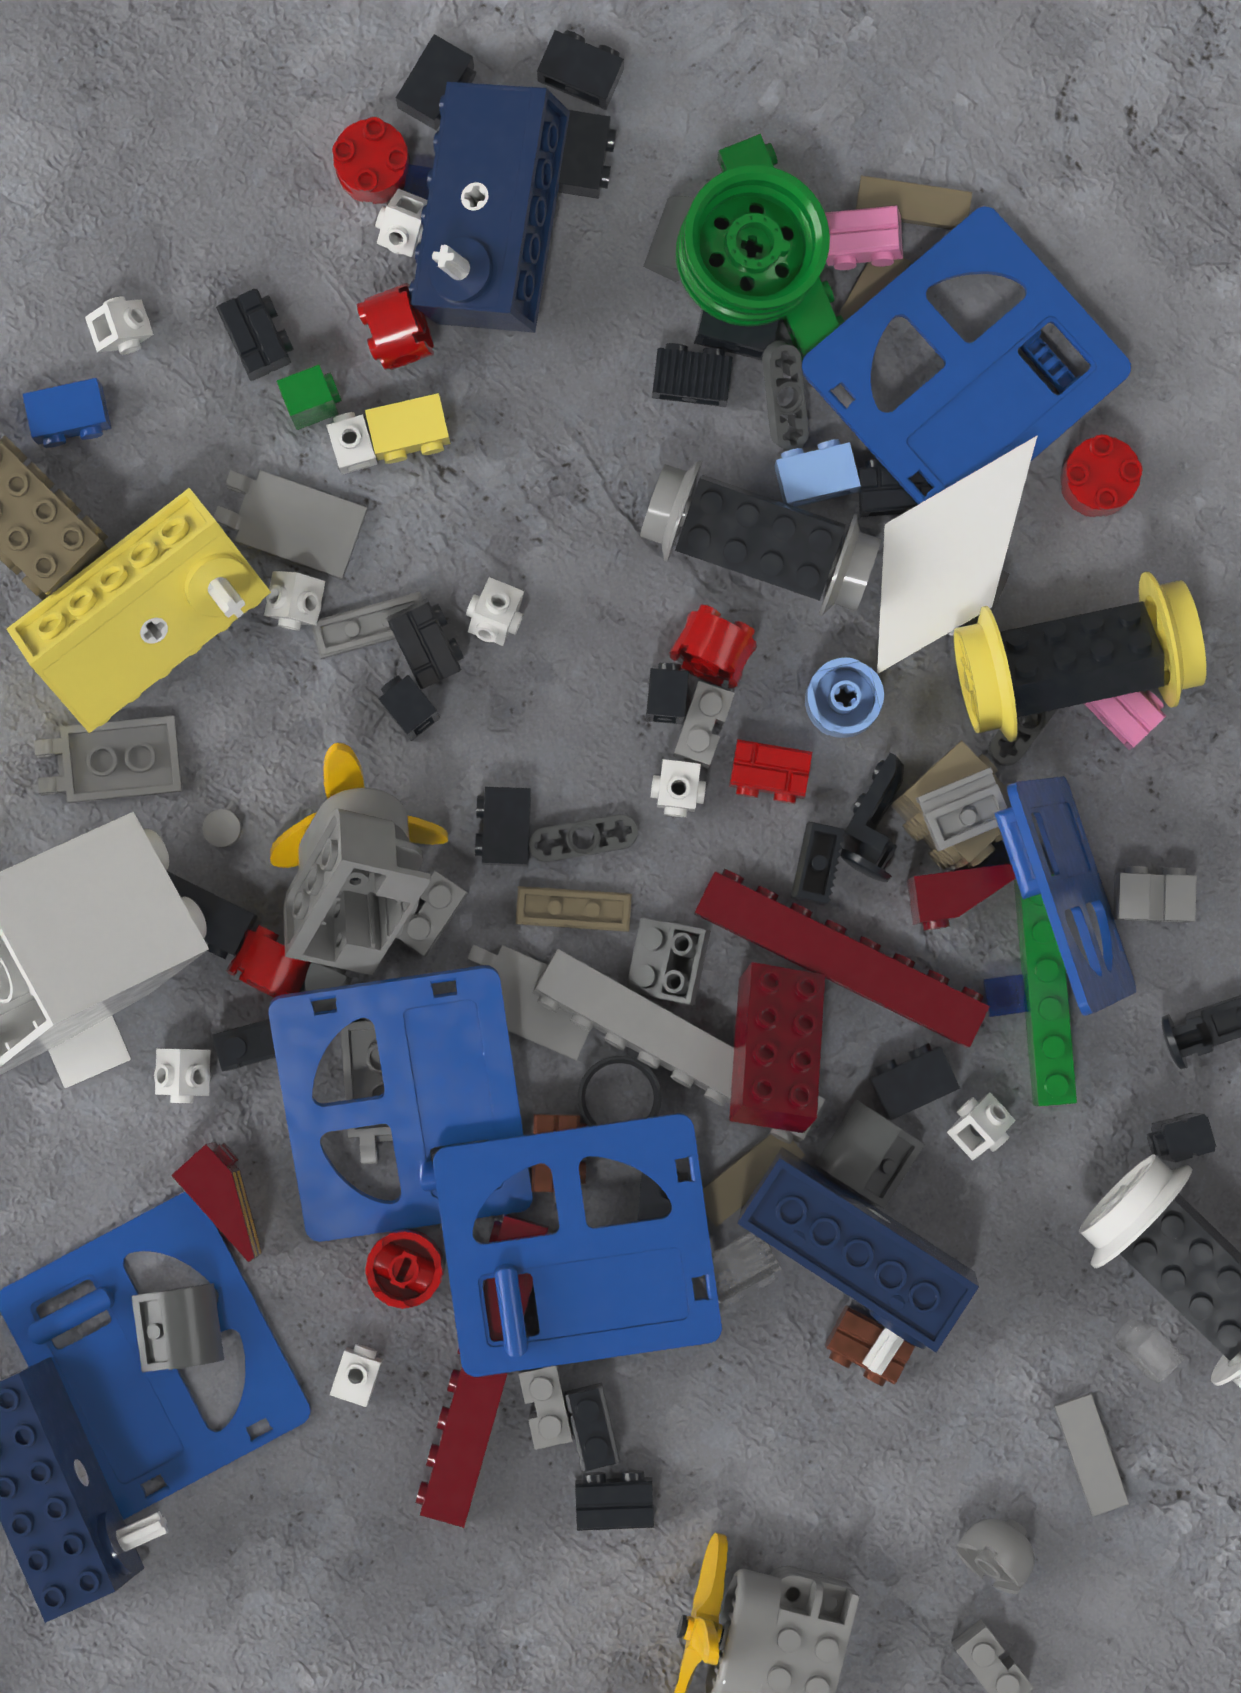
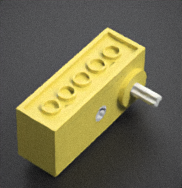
(138, 611)

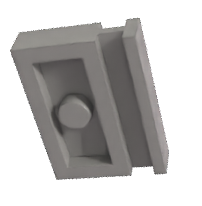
(962, 809)

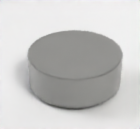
(222, 828)

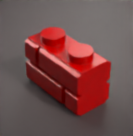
(770, 770)

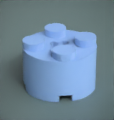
(855, 679)

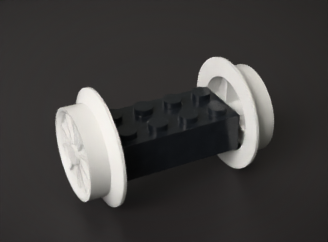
(1175, 1253)

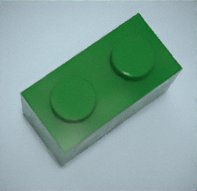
(309, 396)

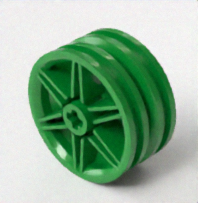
(785, 205)

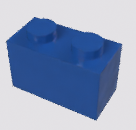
(67, 412)

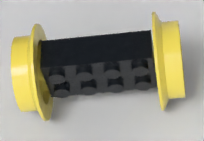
(1081, 657)

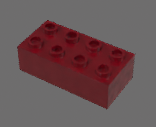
(777, 1048)

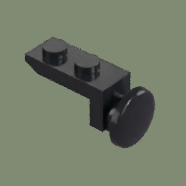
(869, 809)
(1202, 1030)

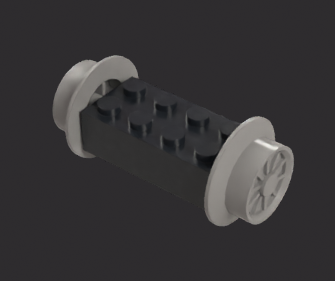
(760, 537)

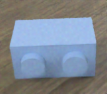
(817, 473)

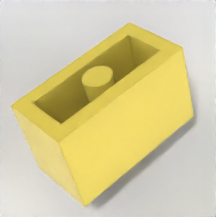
(408, 428)

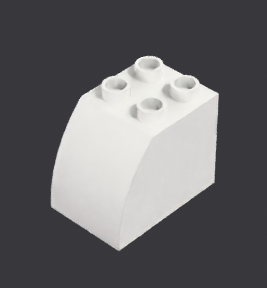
(88, 935)

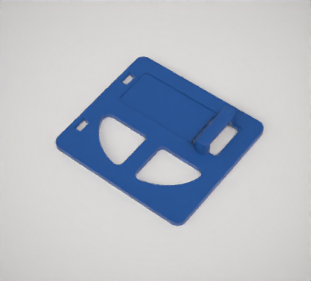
(986, 392)
(1071, 887)
(443, 1085)
(593, 1286)
(141, 1419)

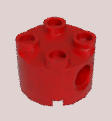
(371, 160)
(396, 327)
(1100, 476)
(714, 647)
(265, 964)
(404, 1268)

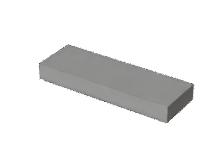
(359, 626)
(1091, 1454)

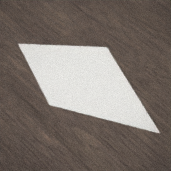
(948, 556)

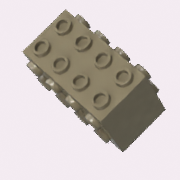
(41, 527)
(950, 768)

